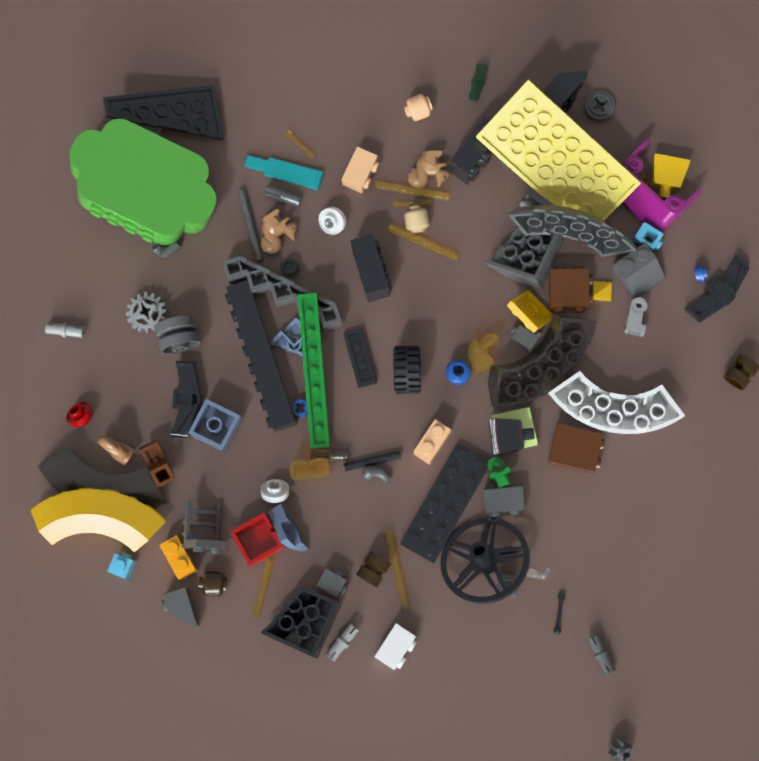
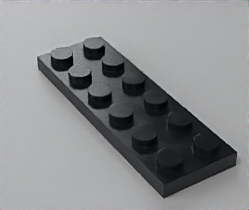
(445, 503)

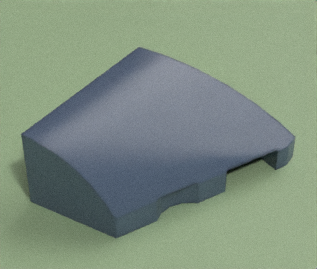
(290, 338)
(286, 528)

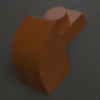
(157, 463)

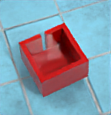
(257, 540)

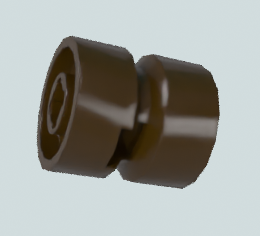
(742, 369)
(373, 569)

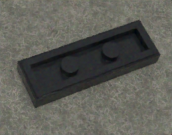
(360, 358)

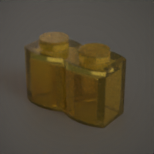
(316, 469)

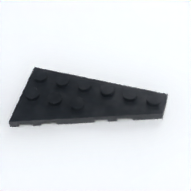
(180, 110)

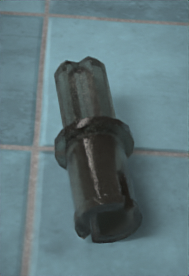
(330, 454)

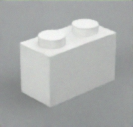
(395, 647)

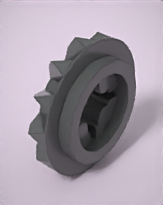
(601, 98)

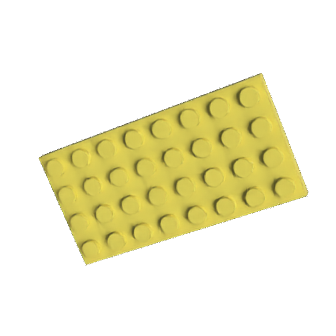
(556, 154)

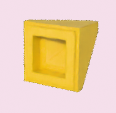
(602, 290)

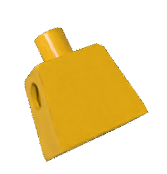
(668, 174)

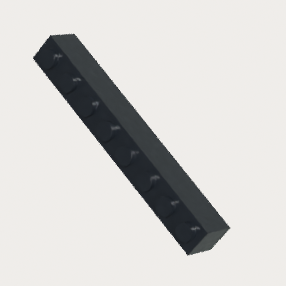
(261, 356)

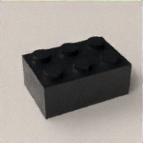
(471, 157)
(371, 267)

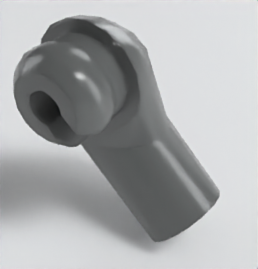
(163, 251)
(376, 470)

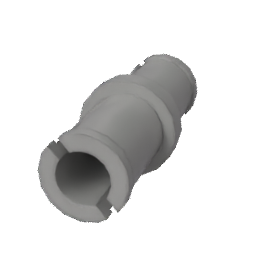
(65, 330)
(342, 642)

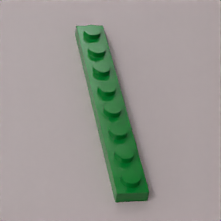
(313, 370)

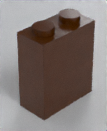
(576, 449)

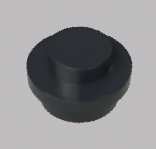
(290, 268)

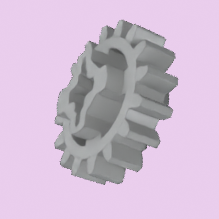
(139, 315)

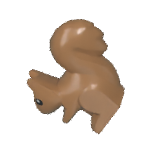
(427, 166)
(274, 227)
(117, 450)

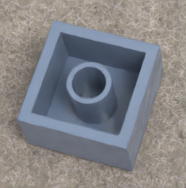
(215, 425)

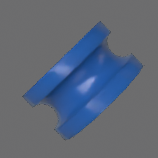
(294, 408)

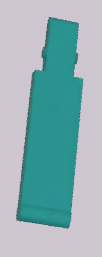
(286, 171)

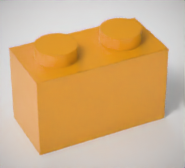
(178, 558)

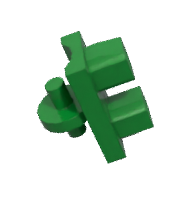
(499, 473)

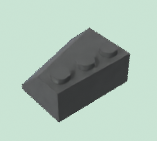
(527, 257)

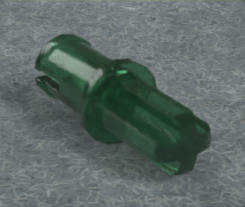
(477, 82)

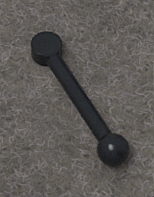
(557, 630)

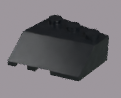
(565, 87)
(304, 622)

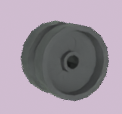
(177, 334)

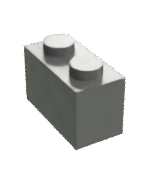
(504, 500)

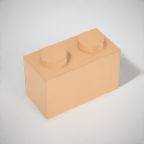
(360, 170)
(432, 442)

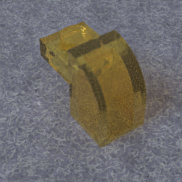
(477, 353)

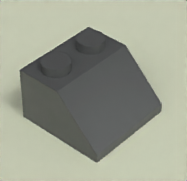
(638, 271)

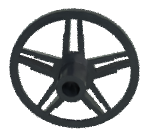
(484, 560)

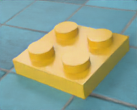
(530, 311)

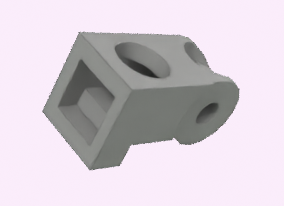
(634, 318)

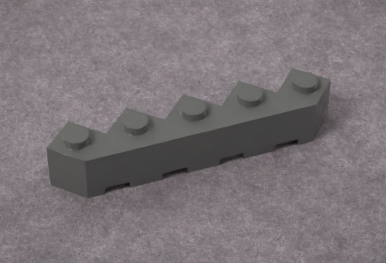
(283, 290)

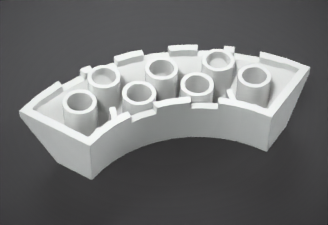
(616, 411)

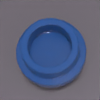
(700, 273)

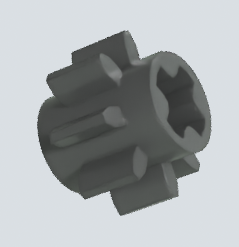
(620, 749)

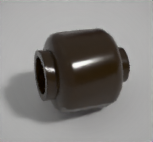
(213, 583)

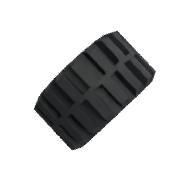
(407, 369)

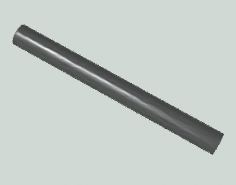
(250, 225)

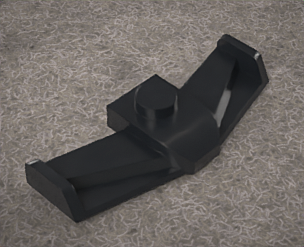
(720, 291)
(186, 399)

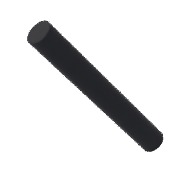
(372, 461)

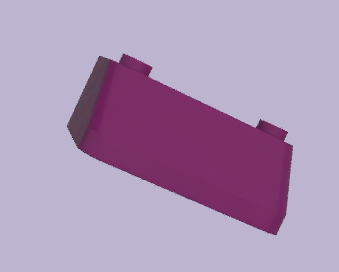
(647, 204)

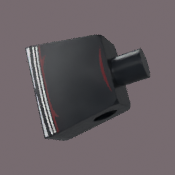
(508, 436)

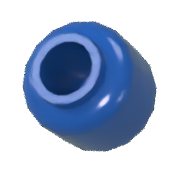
(455, 366)

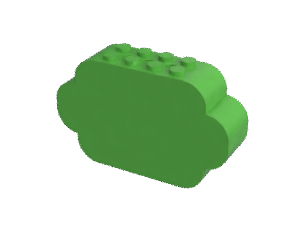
(142, 182)

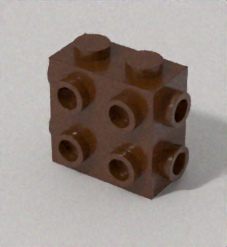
(569, 289)

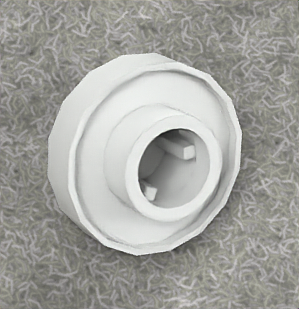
(332, 220)
(274, 490)

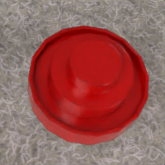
(79, 414)

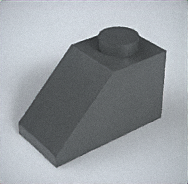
(180, 606)

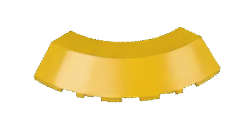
(97, 512)

